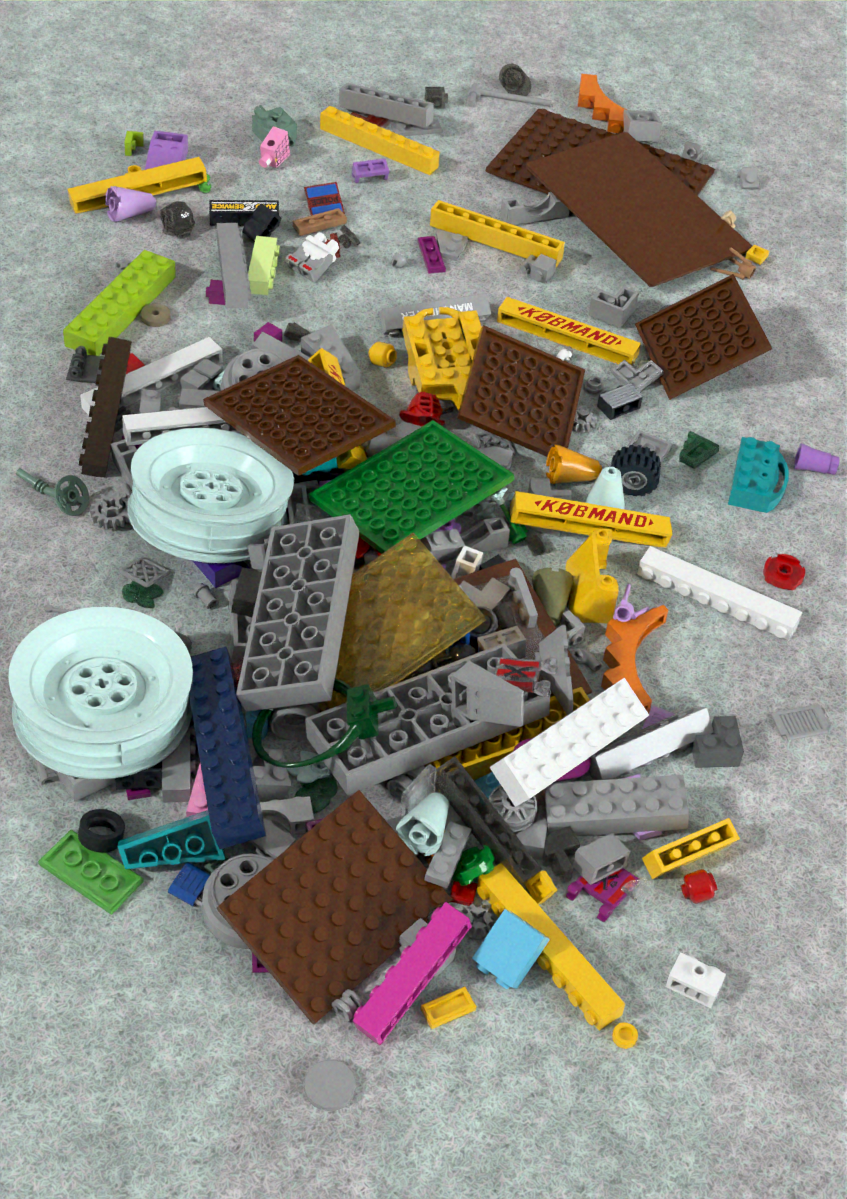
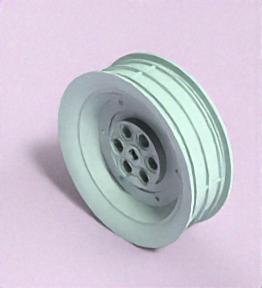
(206, 494)
(101, 692)

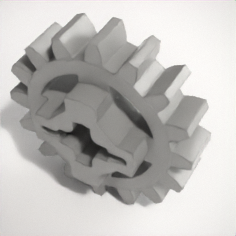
(112, 510)

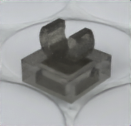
(348, 236)

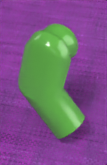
(204, 187)

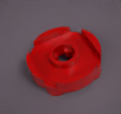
(788, 580)

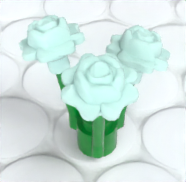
(486, 510)

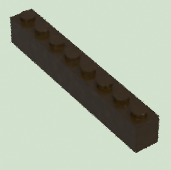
(106, 407)

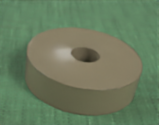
(155, 315)

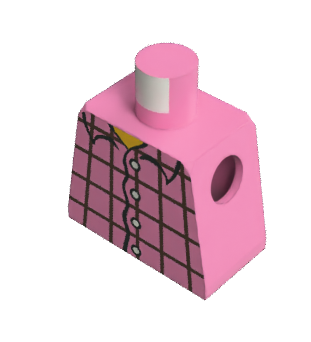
(274, 148)

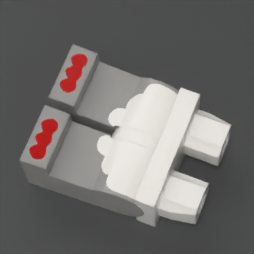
(313, 256)

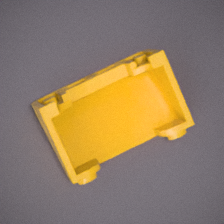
(592, 594)

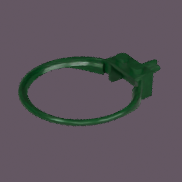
(361, 716)

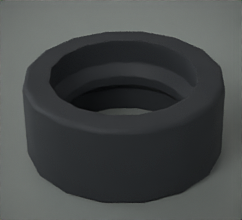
(102, 818)

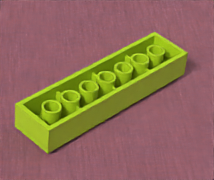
(120, 302)

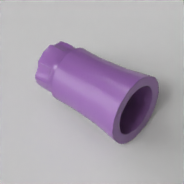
(815, 460)

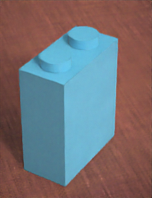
(510, 949)

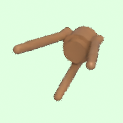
(745, 268)

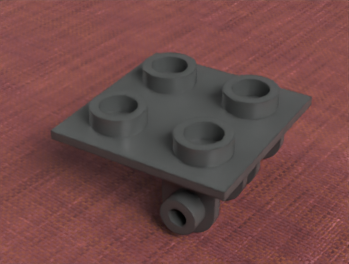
(83, 366)

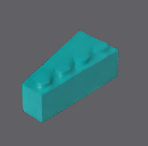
(172, 844)

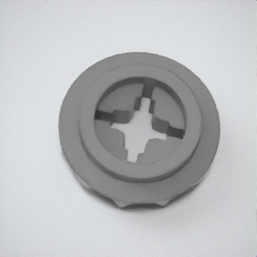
(584, 426)
(480, 930)

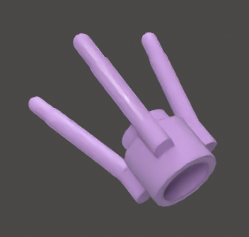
(625, 610)

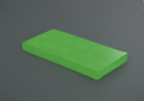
(91, 872)

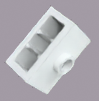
(695, 980)

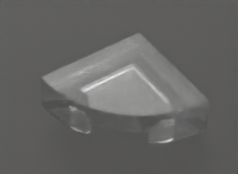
(637, 889)

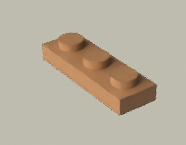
(319, 222)

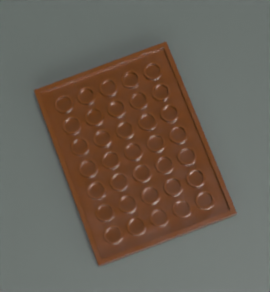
(299, 414)
(333, 905)

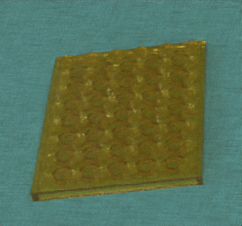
(400, 617)

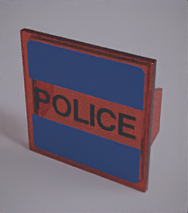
(323, 198)

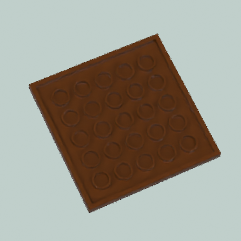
(703, 336)
(521, 393)

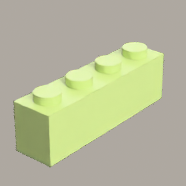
(263, 264)

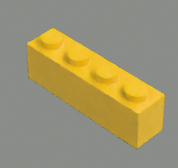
(690, 848)

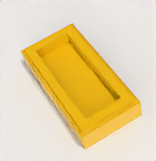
(448, 1007)

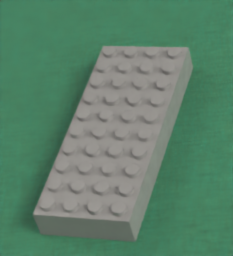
(299, 614)
(417, 730)

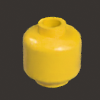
(382, 354)

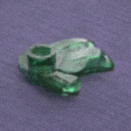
(141, 595)
(319, 791)

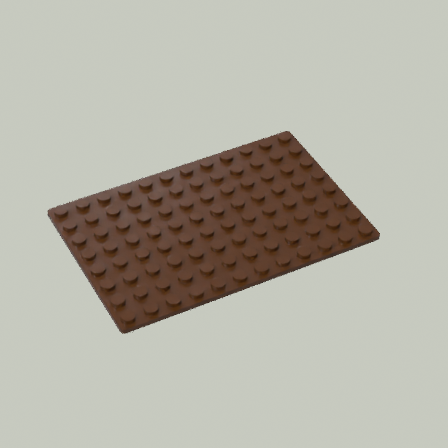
(553, 133)
(638, 208)

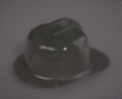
(513, 76)

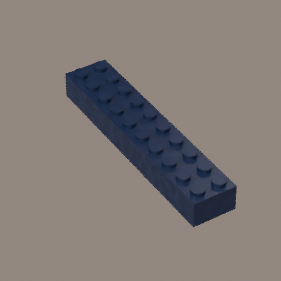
(224, 750)

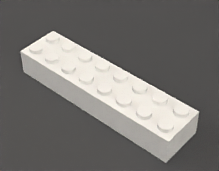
(569, 742)

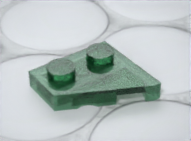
(697, 450)

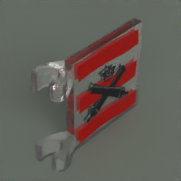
(526, 672)

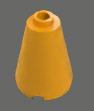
(570, 466)

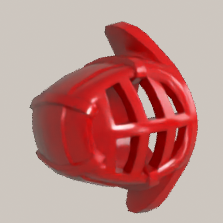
(422, 410)

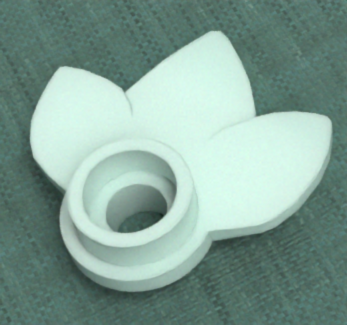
(311, 772)

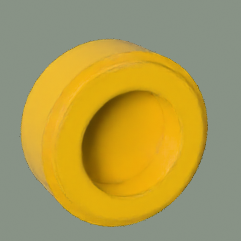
(625, 1035)

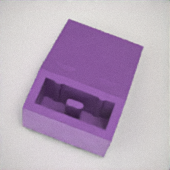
(166, 149)

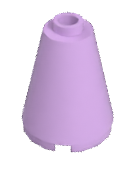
(128, 203)

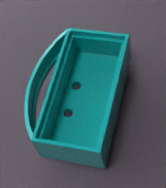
(749, 485)

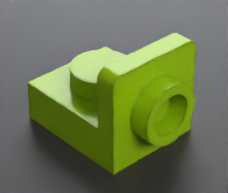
(132, 140)

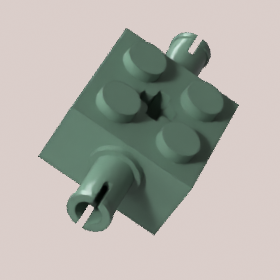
(264, 121)

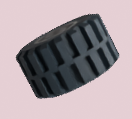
(638, 469)

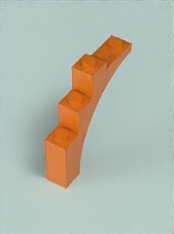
(603, 108)
(621, 652)

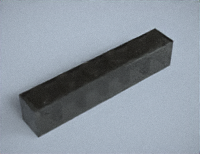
(485, 821)

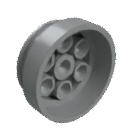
(254, 359)
(215, 893)

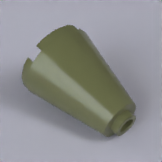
(553, 591)

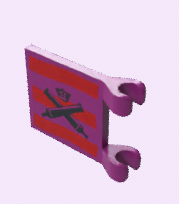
(605, 890)

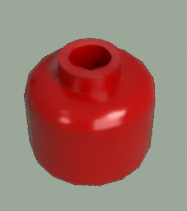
(699, 886)

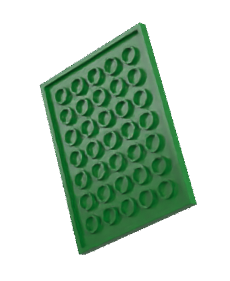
(412, 486)

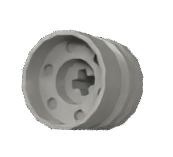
(292, 718)
(516, 817)

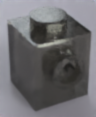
(437, 96)

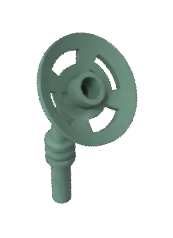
(67, 496)

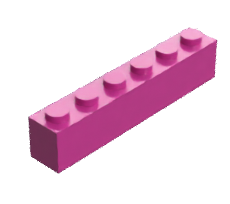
(411, 973)

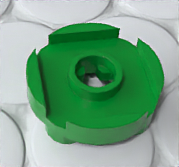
(473, 864)

